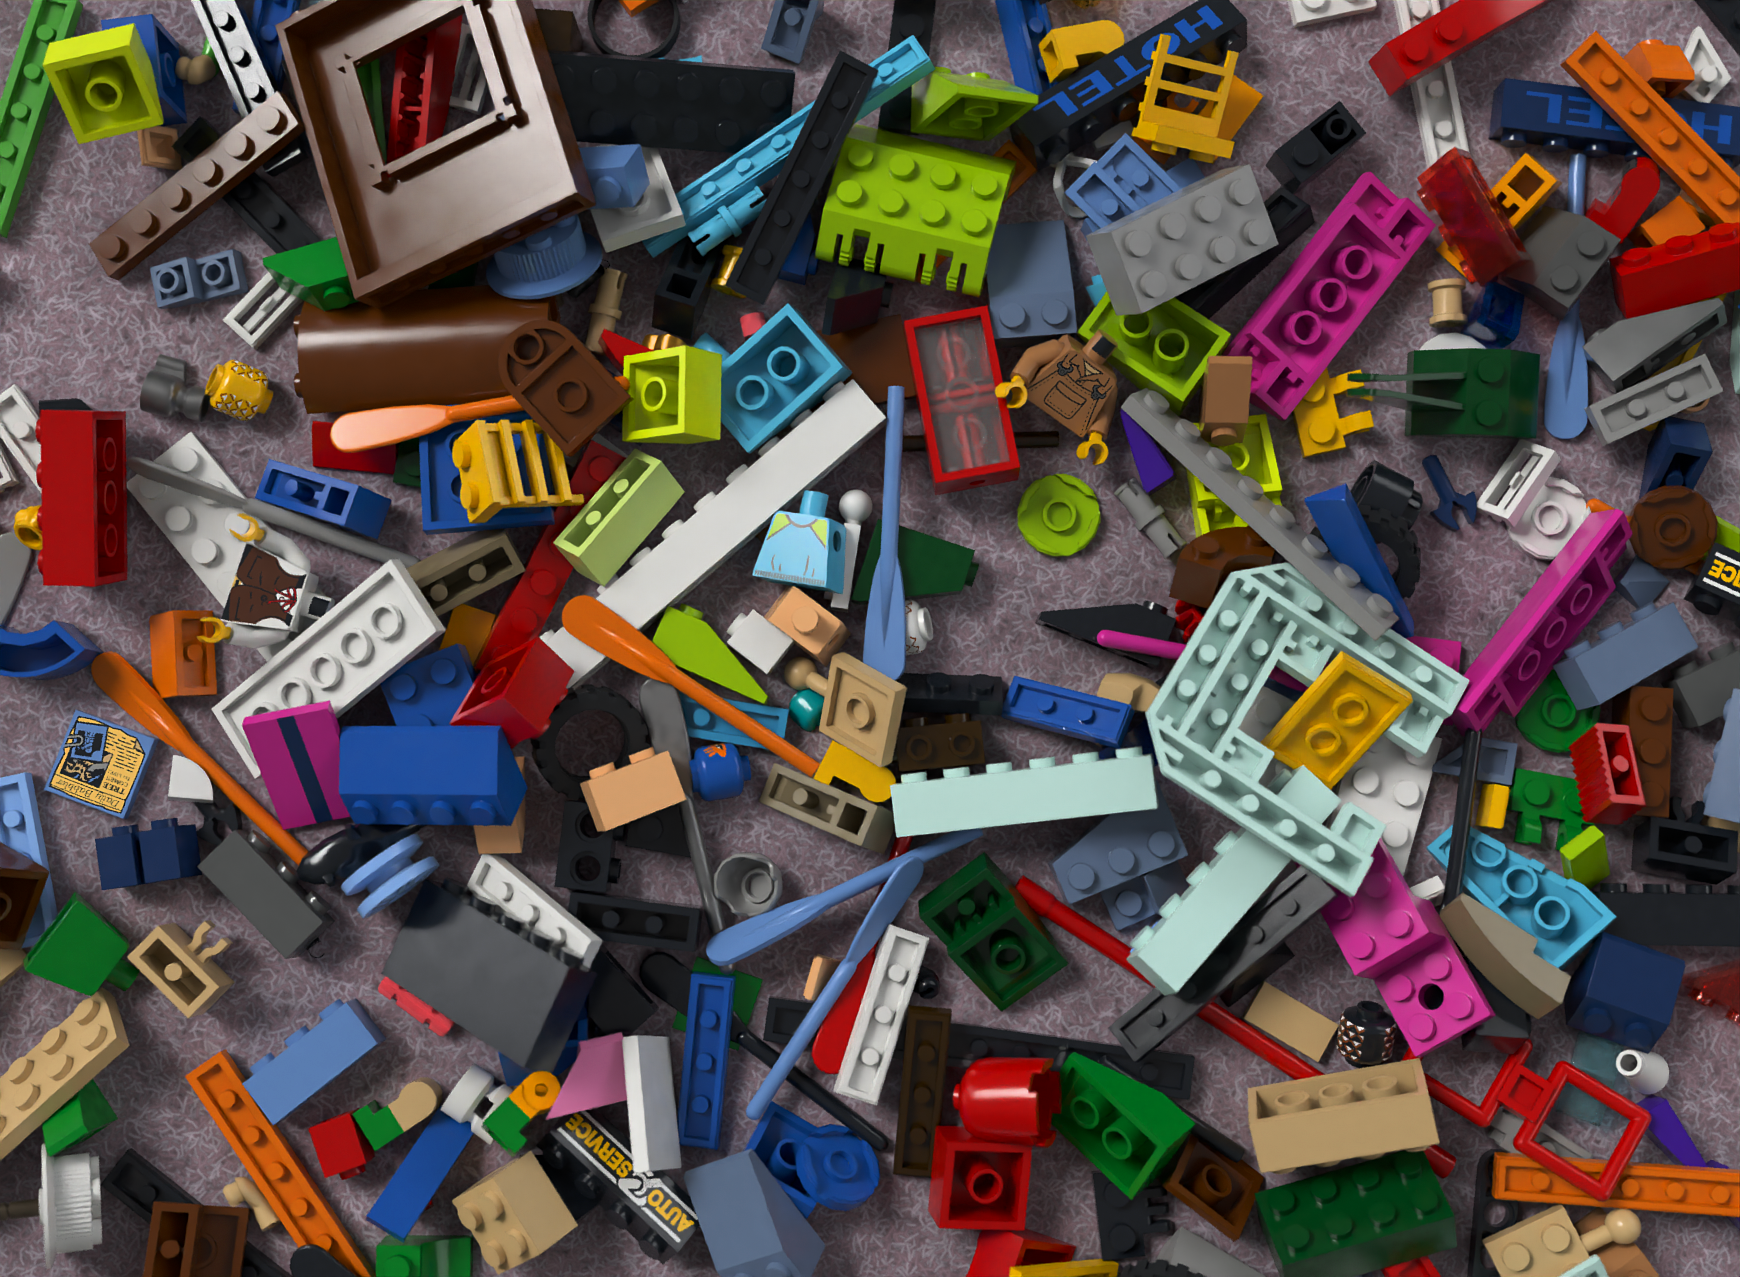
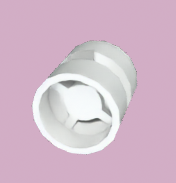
(468, 1097)

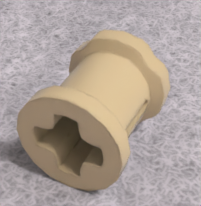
(1447, 303)

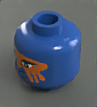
(719, 771)

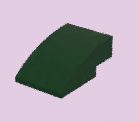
(991, 932)

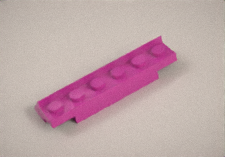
(1328, 293)
(1544, 622)

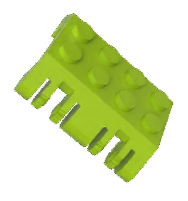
(915, 203)

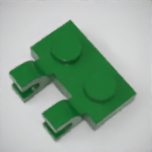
(1547, 797)

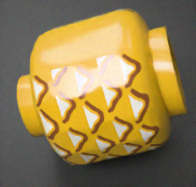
(238, 390)

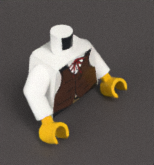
(269, 592)

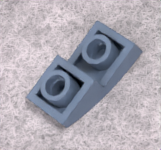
(198, 280)

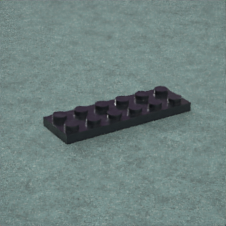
(671, 101)

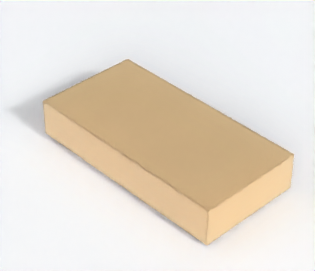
(1290, 1021)

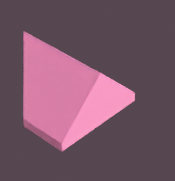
(594, 1078)

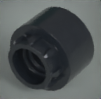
(1389, 490)

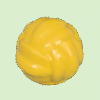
(27, 528)

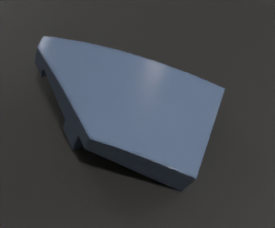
(1495, 762)

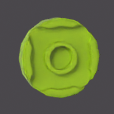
(1058, 515)

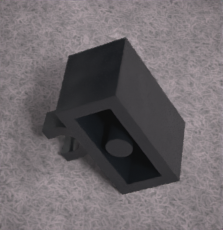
(1684, 848)

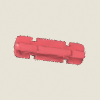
(415, 1007)

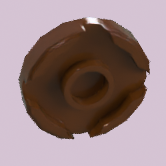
(1672, 527)

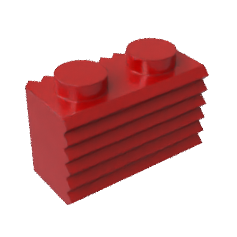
(1607, 774)

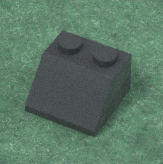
(1565, 259)

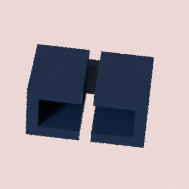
(149, 855)

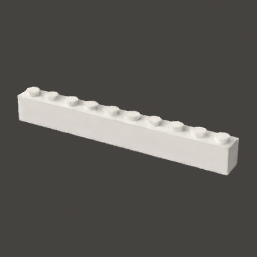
(729, 519)

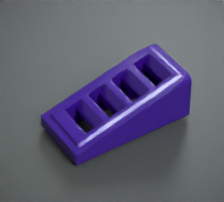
(1150, 462)

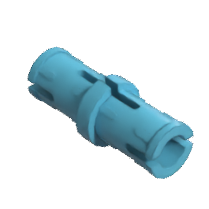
(728, 221)

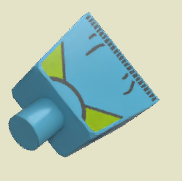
(804, 548)

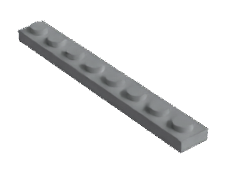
(1270, 521)

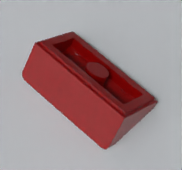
(326, 455)

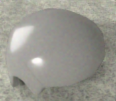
(733, 879)

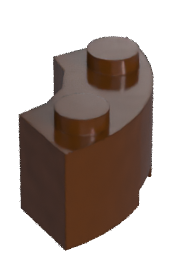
(1212, 558)

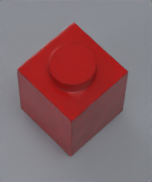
(341, 1146)

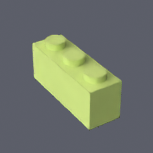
(619, 517)

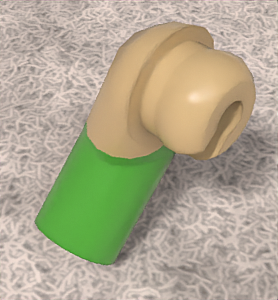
(199, 68)

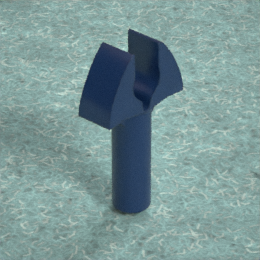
(1448, 496)

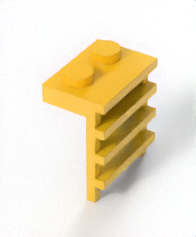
(1180, 129)
(492, 473)

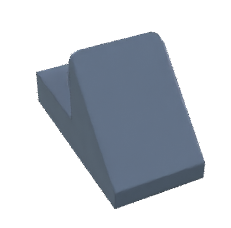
(791, 27)
(1143, 895)

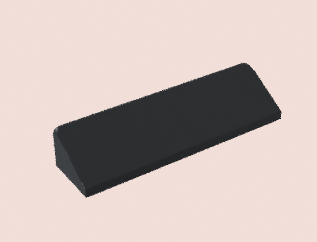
(1288, 221)

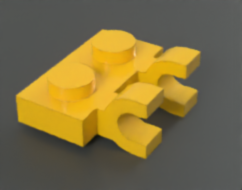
(1318, 419)

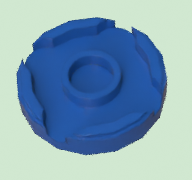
(837, 1167)

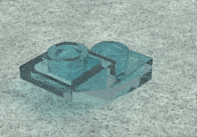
(1598, 1059)

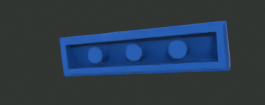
(1021, 36)
(1353, 545)

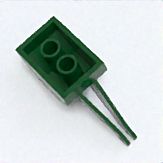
(1463, 393)

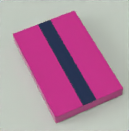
(299, 762)

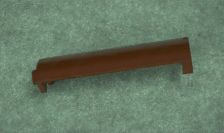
(412, 352)

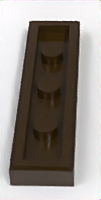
(921, 1089)

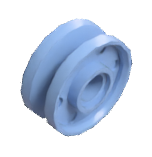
(389, 875)

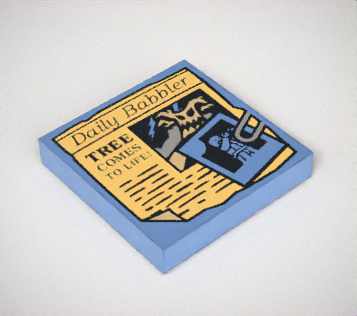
(101, 764)

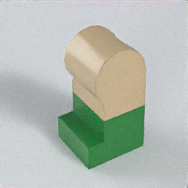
(413, 1105)

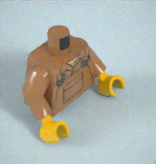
(1069, 385)

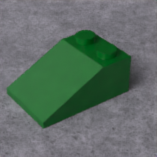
(1119, 1123)

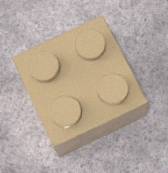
(514, 1213)

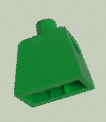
(81, 950)

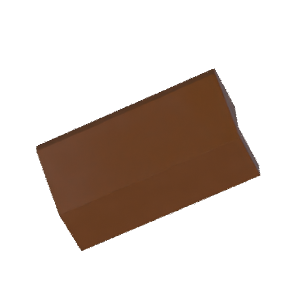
(196, 1240)

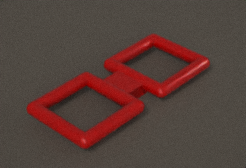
(1532, 1100)

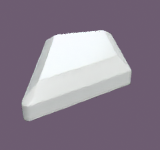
(1708, 68)

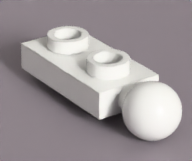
(855, 508)

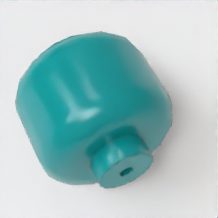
(806, 709)

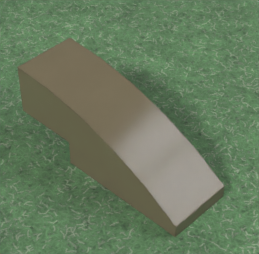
(1505, 956)

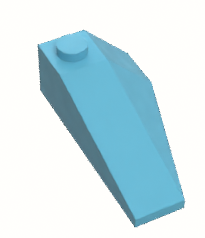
(1523, 891)

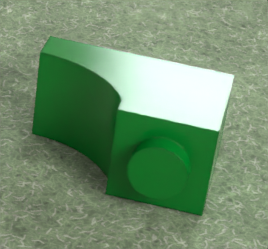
(425, 1256)

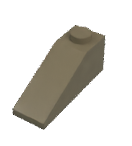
(828, 808)

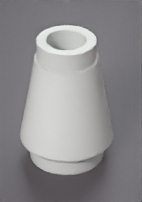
(1643, 1071)

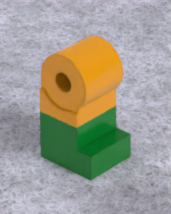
(528, 1100)

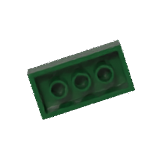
(1357, 1218)

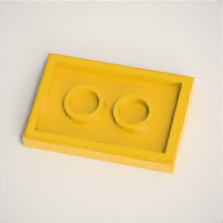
(1337, 719)

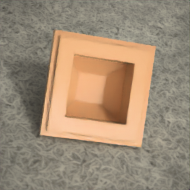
(157, 148)

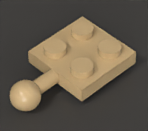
(859, 704)
(1550, 1244)

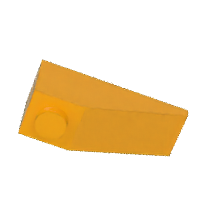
(1519, 195)

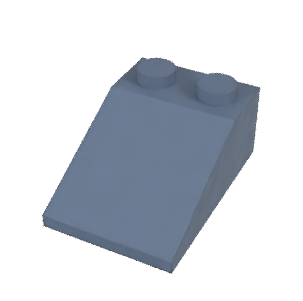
(1030, 284)
(751, 1220)

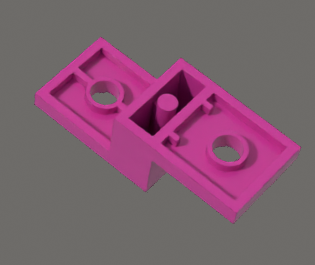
(1405, 951)

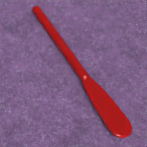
(837, 1026)

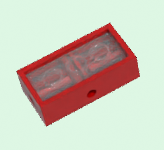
(960, 416)

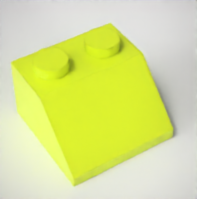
(104, 83)
(673, 396)

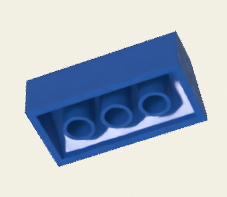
(429, 775)

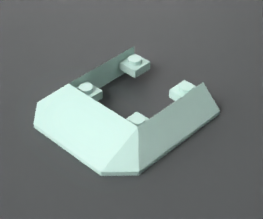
(1283, 621)

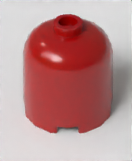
(1010, 1100)

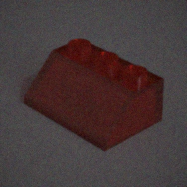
(1471, 218)

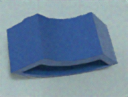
(46, 653)

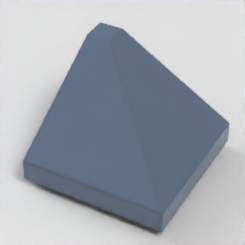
(1640, 582)

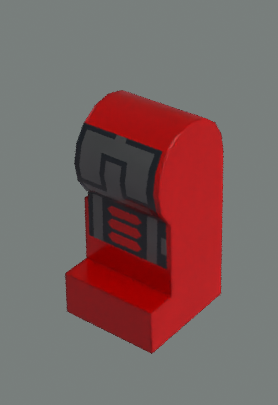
(1629, 200)

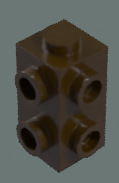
(939, 745)

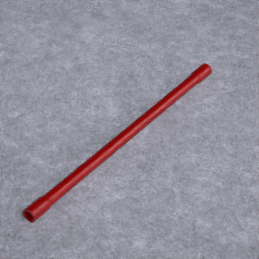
(1048, 906)

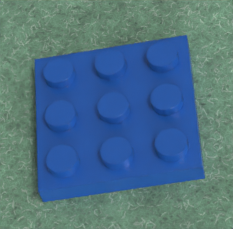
(442, 483)

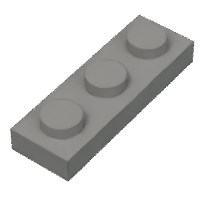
(1653, 399)

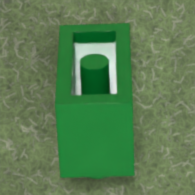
(313, 274)
(77, 1119)

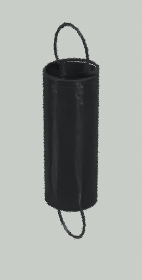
(578, 290)

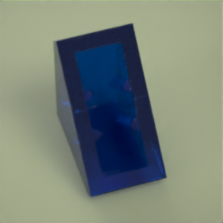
(1495, 316)

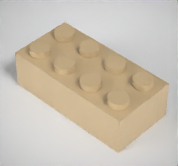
(1341, 1116)

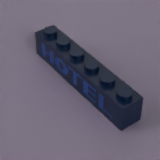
(1571, 119)

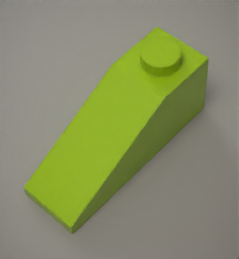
(700, 651)

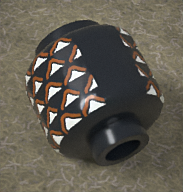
(1366, 1034)

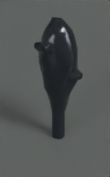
(349, 850)

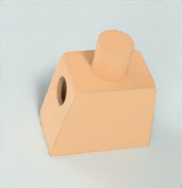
(808, 624)

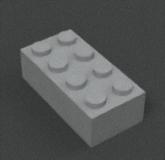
(1182, 240)

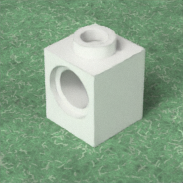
(758, 641)

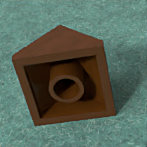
(1212, 1185)

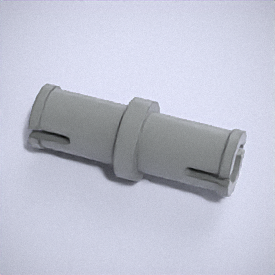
(1150, 518)

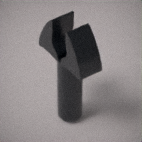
(213, 813)

